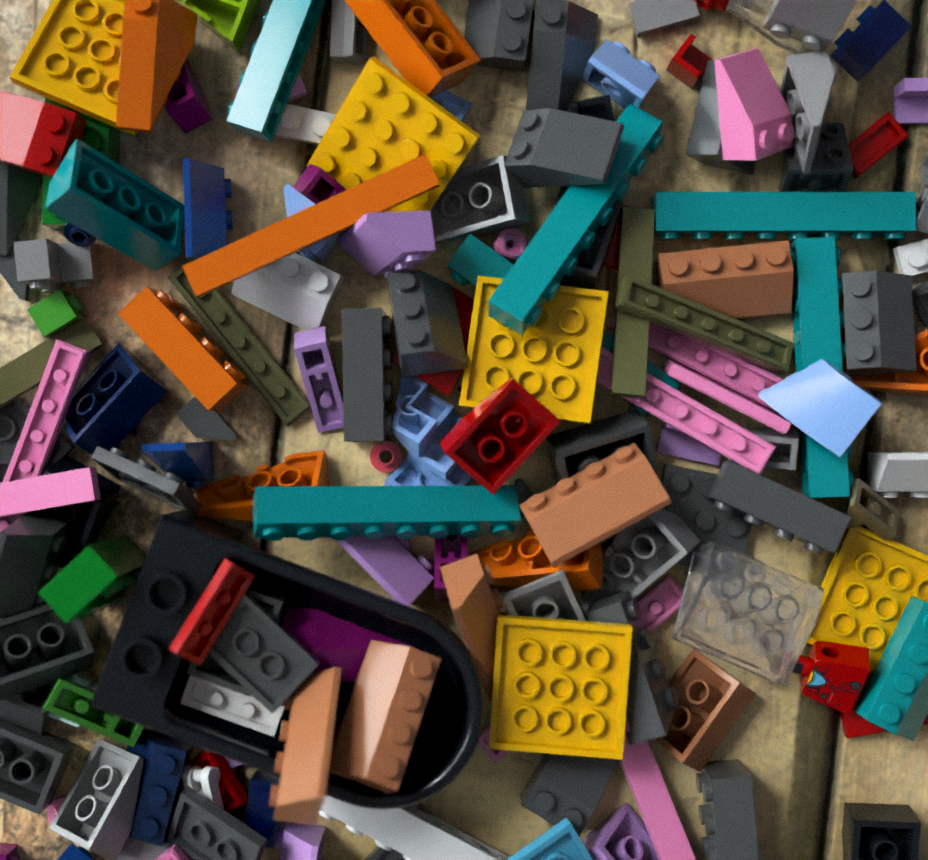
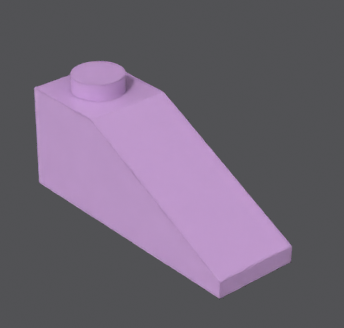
(320, 377)

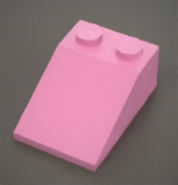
(750, 108)

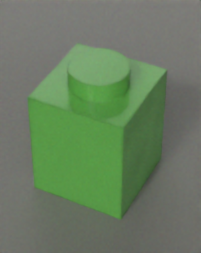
(56, 312)

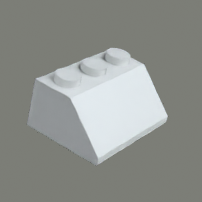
(292, 290)
(897, 473)

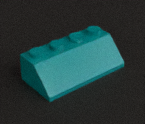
(116, 206)
(899, 685)

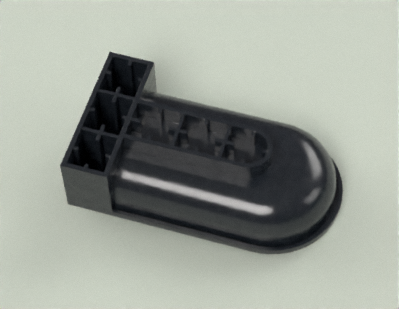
(147, 679)

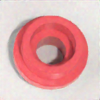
(393, 449)

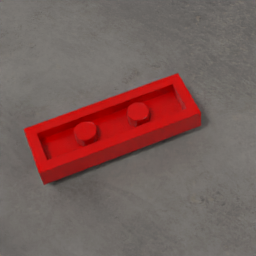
(211, 612)

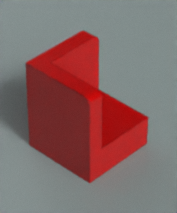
(688, 63)

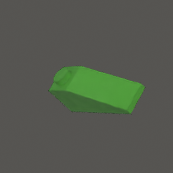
(74, 704)

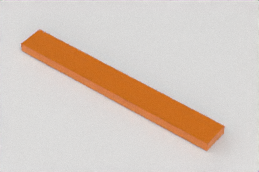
(310, 226)

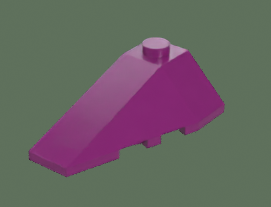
(332, 639)

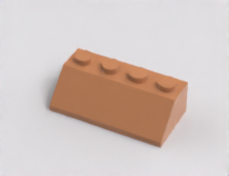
(732, 279)
(594, 504)
(475, 611)
(383, 715)
(306, 749)

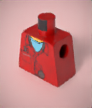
(833, 674)

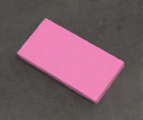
(726, 396)

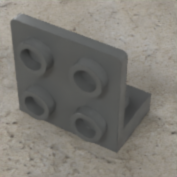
(830, 167)

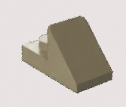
(872, 510)

